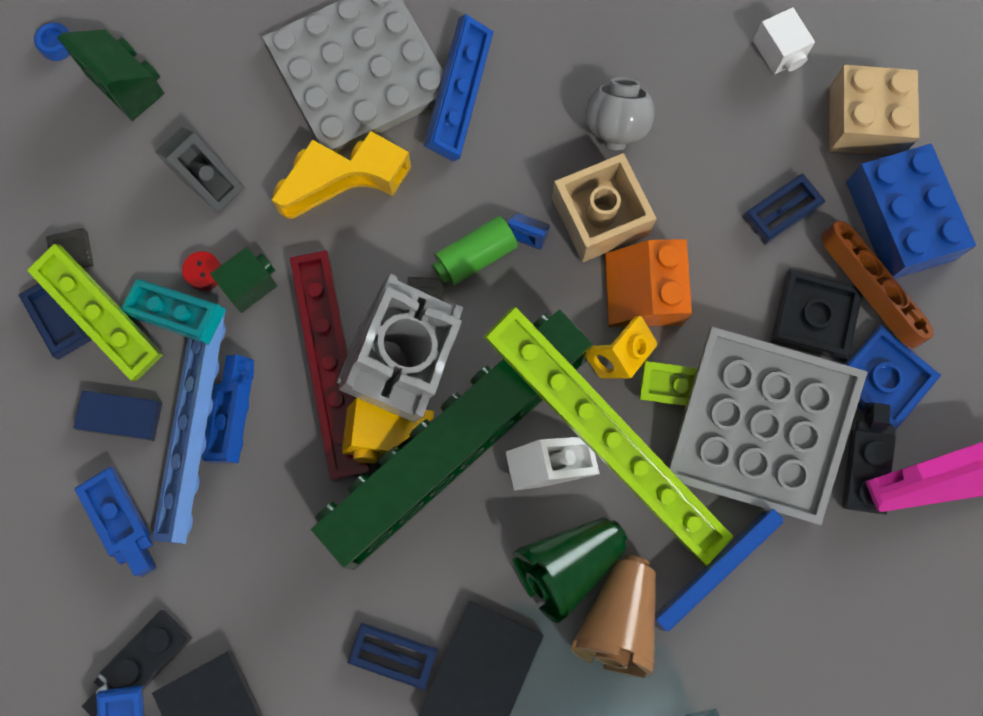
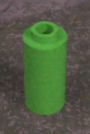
(474, 251)

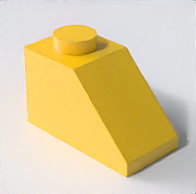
(374, 431)

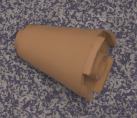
(622, 621)

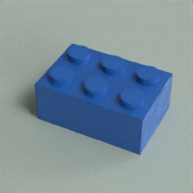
(910, 211)

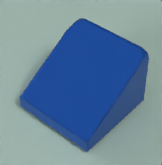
(529, 230)

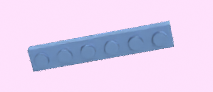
(187, 439)

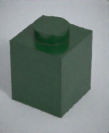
(245, 278)

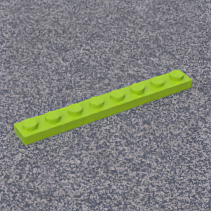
(607, 435)

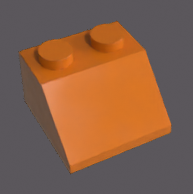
(649, 283)

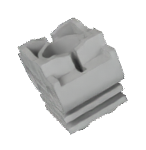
(421, 329)

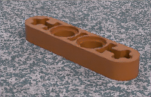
(877, 284)

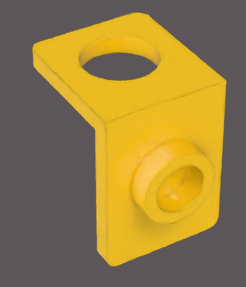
(626, 352)

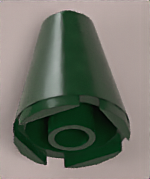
(568, 564)

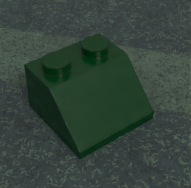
(114, 69)

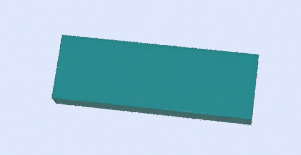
(173, 311)

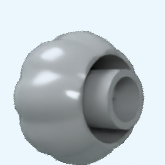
(620, 113)

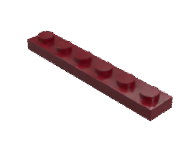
(326, 356)

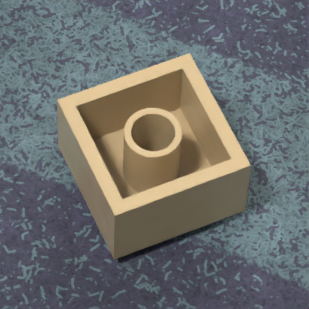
(873, 110)
(603, 207)

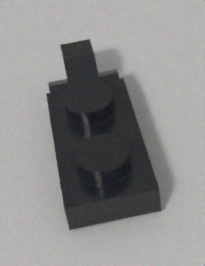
(868, 456)
(142, 657)

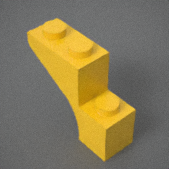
(323, 174)

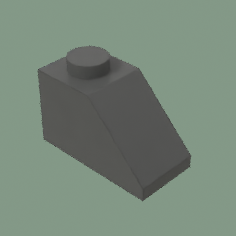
(199, 168)

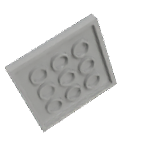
(356, 69)
(766, 424)

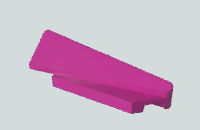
(934, 481)

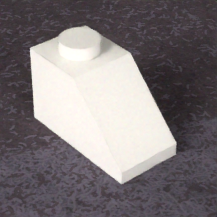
(550, 462)

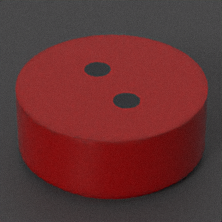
(197, 270)

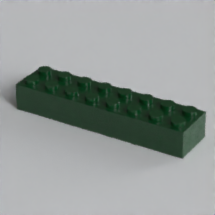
(438, 452)

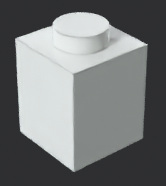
(784, 41)

